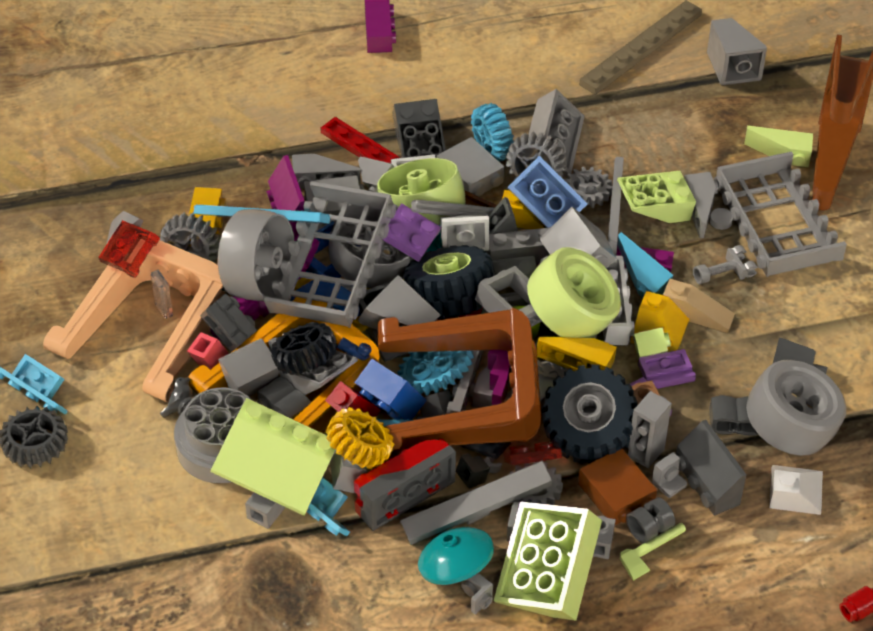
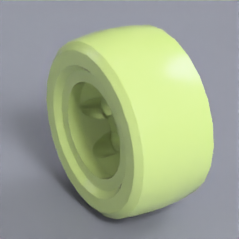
(424, 180)
(574, 294)

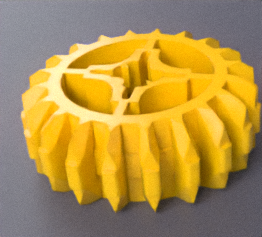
(359, 438)

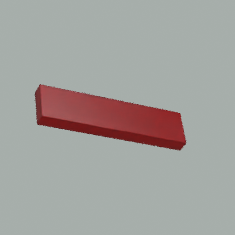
(355, 141)

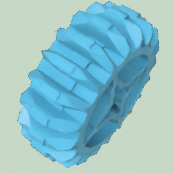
(492, 130)

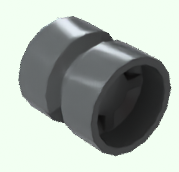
(650, 520)

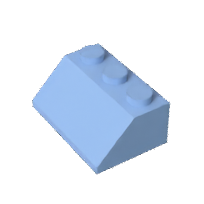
(545, 192)

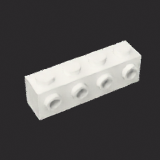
(621, 327)

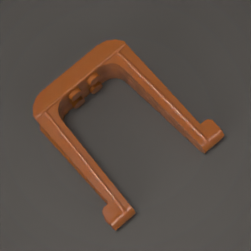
(840, 120)
(501, 330)

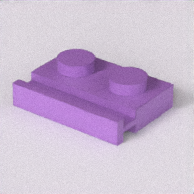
(667, 368)

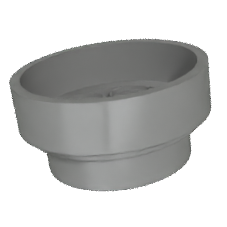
(204, 428)

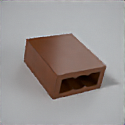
(616, 485)

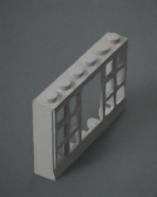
(299, 250)
(783, 260)

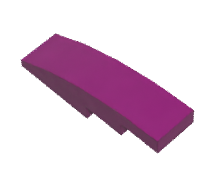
(499, 375)

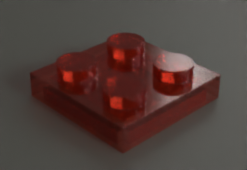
(541, 452)

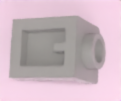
(667, 477)
(480, 591)

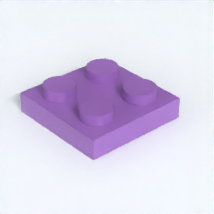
(411, 232)

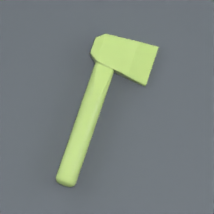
(631, 558)

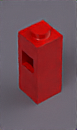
(345, 396)

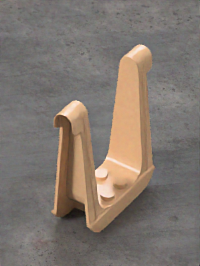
(183, 272)

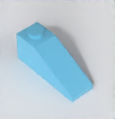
(643, 269)

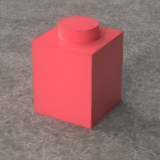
(207, 350)

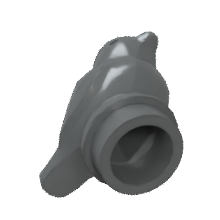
(179, 398)

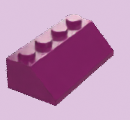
(285, 190)

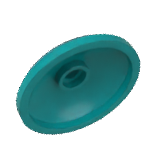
(455, 555)

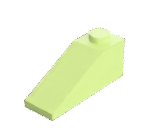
(779, 141)

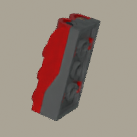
(404, 481)

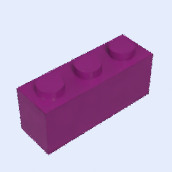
(379, 26)

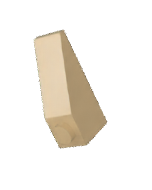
(699, 306)

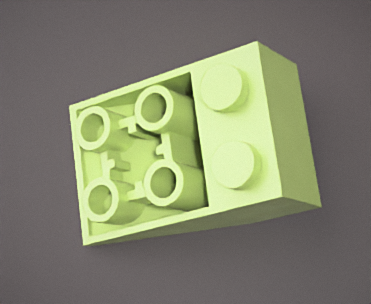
(659, 196)

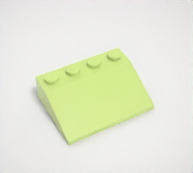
(274, 456)
(548, 559)

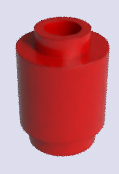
(858, 604)

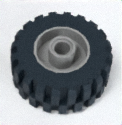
(589, 413)

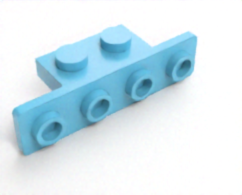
(38, 380)
(326, 504)

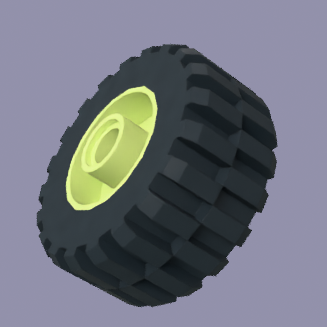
(450, 278)

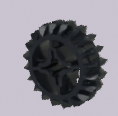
(304, 348)

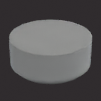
(721, 218)

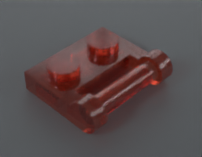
(122, 245)

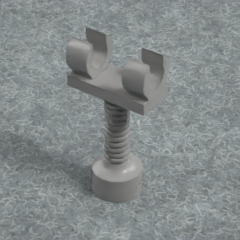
(734, 257)

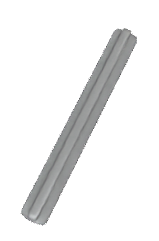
(449, 209)

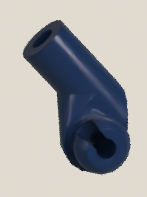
(360, 352)

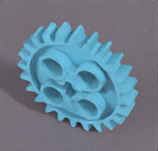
(434, 369)

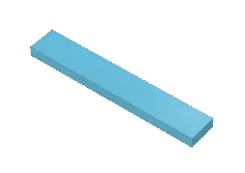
(225, 211)

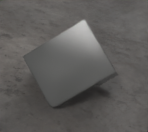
(436, 404)

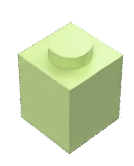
(651, 342)

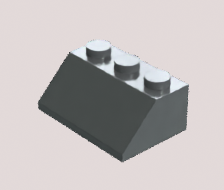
(711, 469)

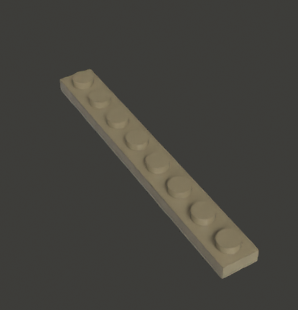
(640, 47)

